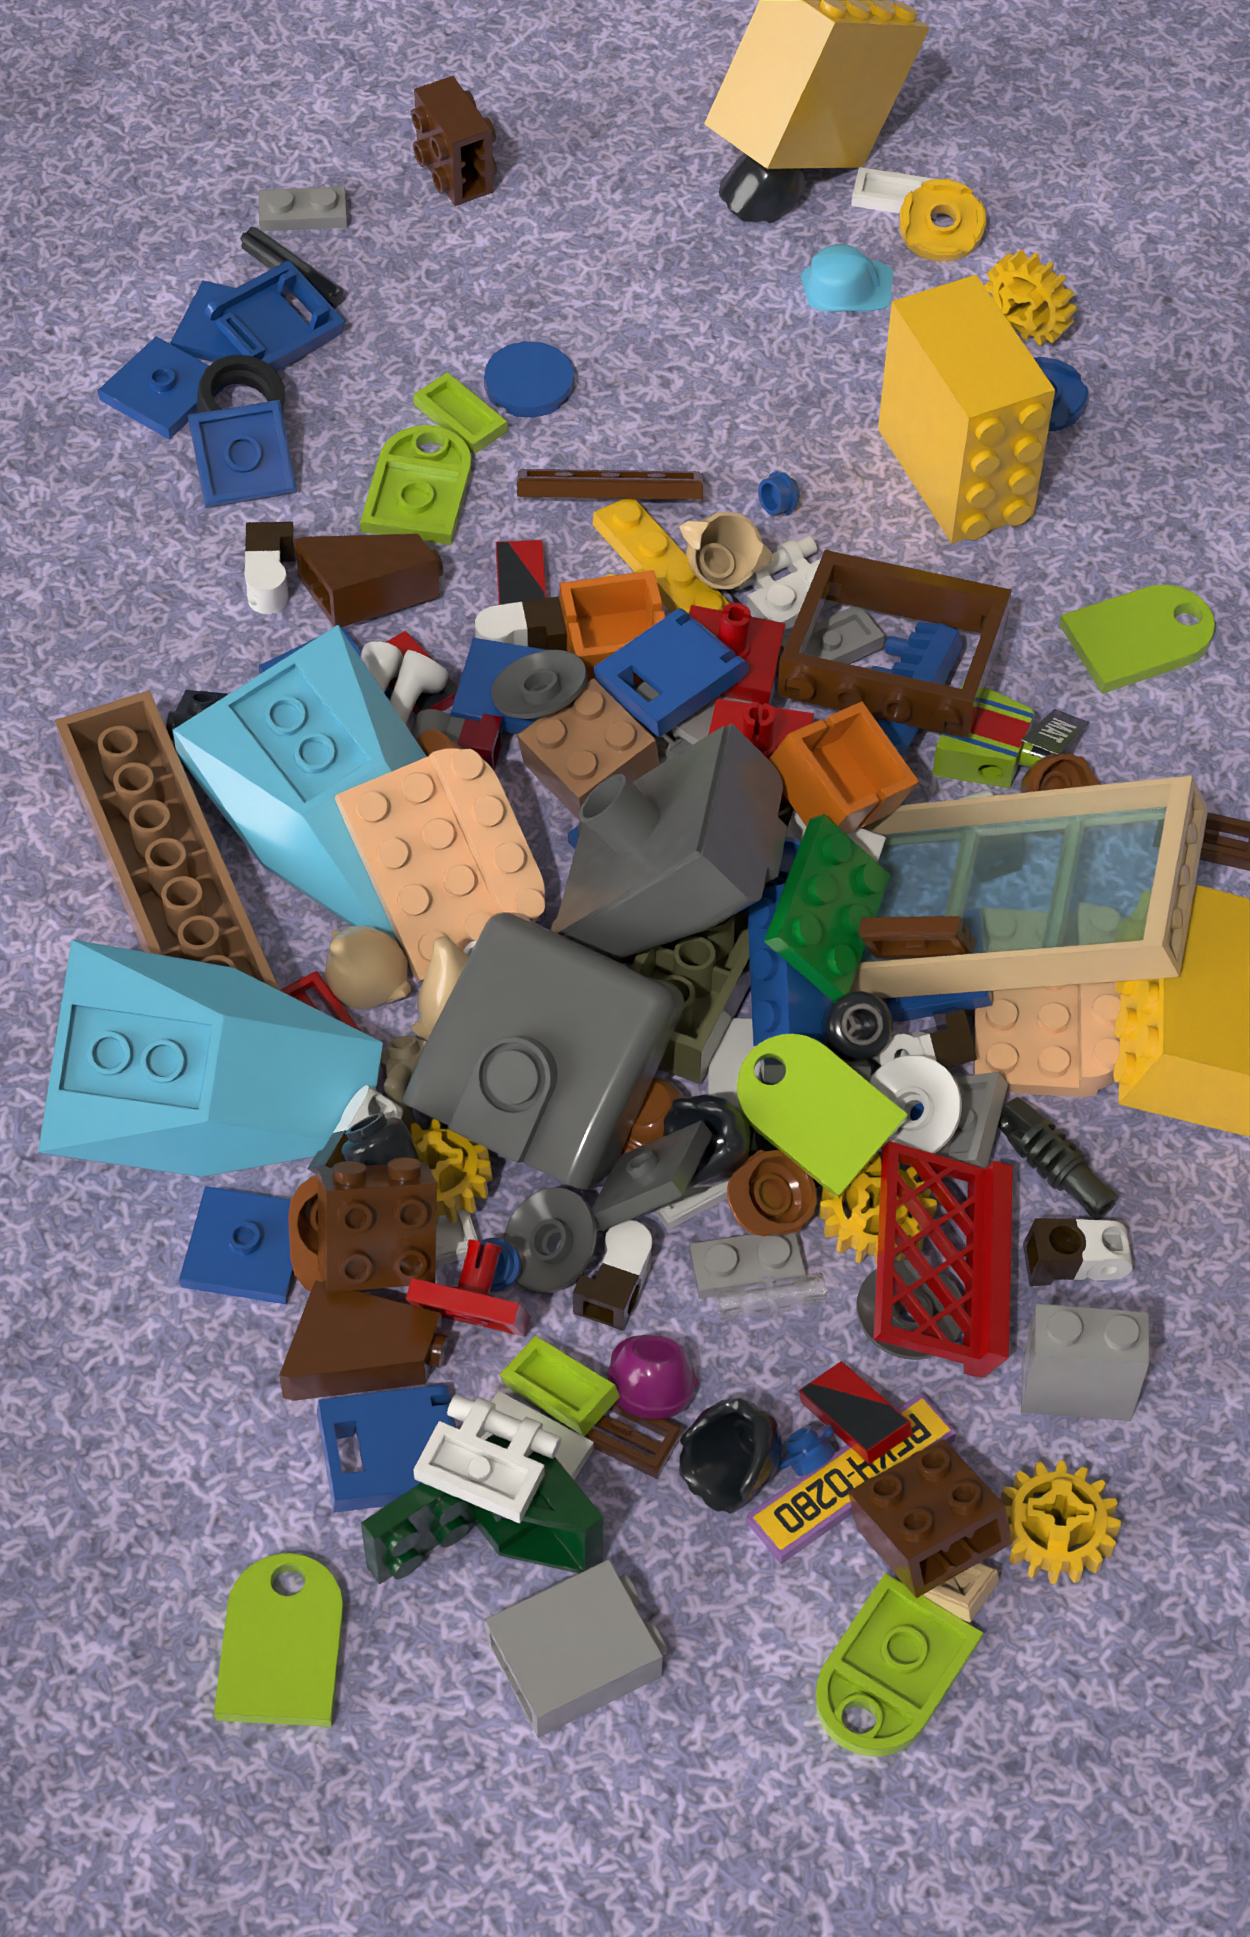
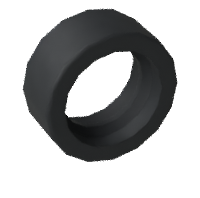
(239, 370)

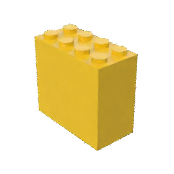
(816, 80)
(964, 408)
(1190, 1034)

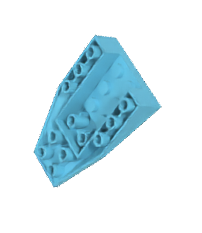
(283, 753)
(193, 1067)

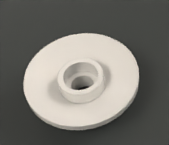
(924, 1081)

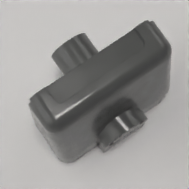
(674, 848)
(545, 1051)

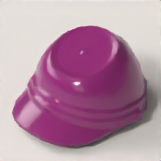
(652, 1376)

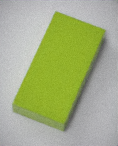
(460, 411)
(559, 1385)

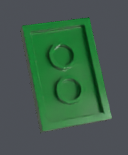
(823, 907)

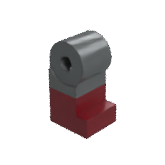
(481, 736)

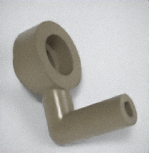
(398, 1067)

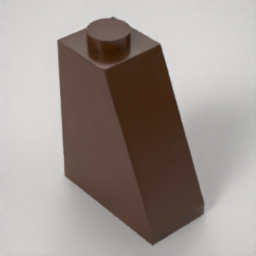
(367, 574)
(360, 1345)

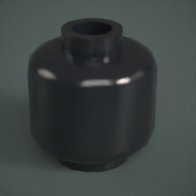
(875, 1025)
(378, 1141)

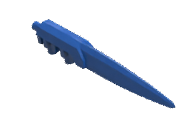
(924, 656)

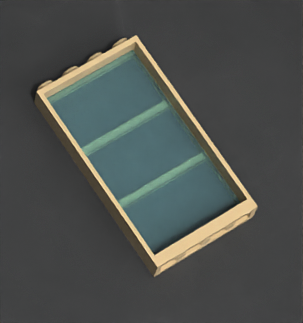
(1046, 883)

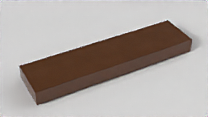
(610, 484)

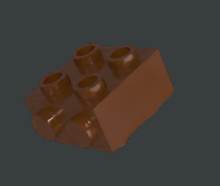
(453, 140)
(376, 1225)
(930, 1517)

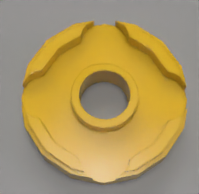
(942, 242)

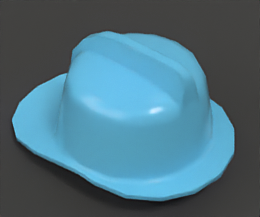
(847, 281)

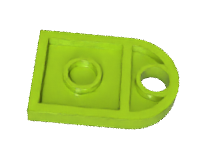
(416, 488)
(1138, 634)
(819, 1111)
(279, 1648)
(896, 1665)

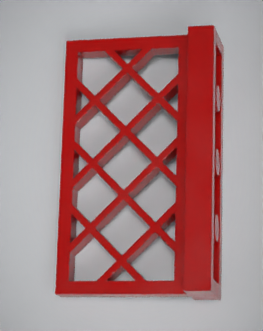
(984, 1273)

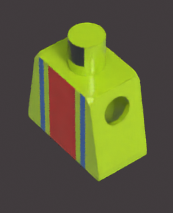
(993, 746)

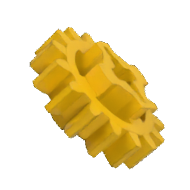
(1031, 296)
(457, 1166)
(862, 1227)
(1082, 1517)

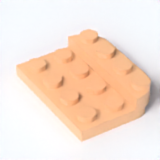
(442, 851)
(1050, 1038)

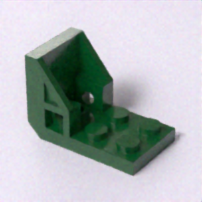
(556, 1532)

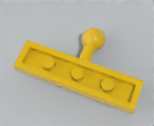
(649, 548)

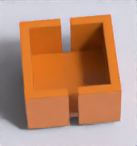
(608, 614)
(843, 770)

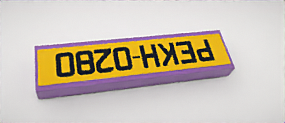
(822, 1498)

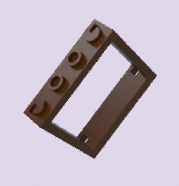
(906, 594)

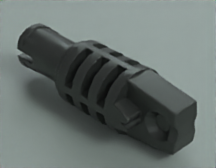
(1055, 1157)

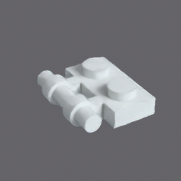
(784, 598)
(482, 1471)

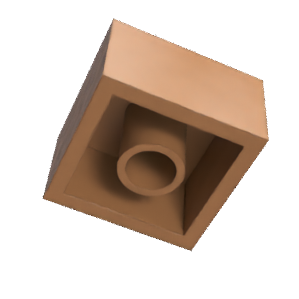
(585, 746)

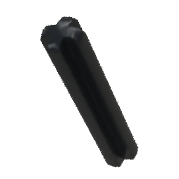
(273, 254)

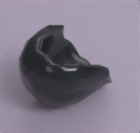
(760, 192)
(729, 1140)
(730, 1453)

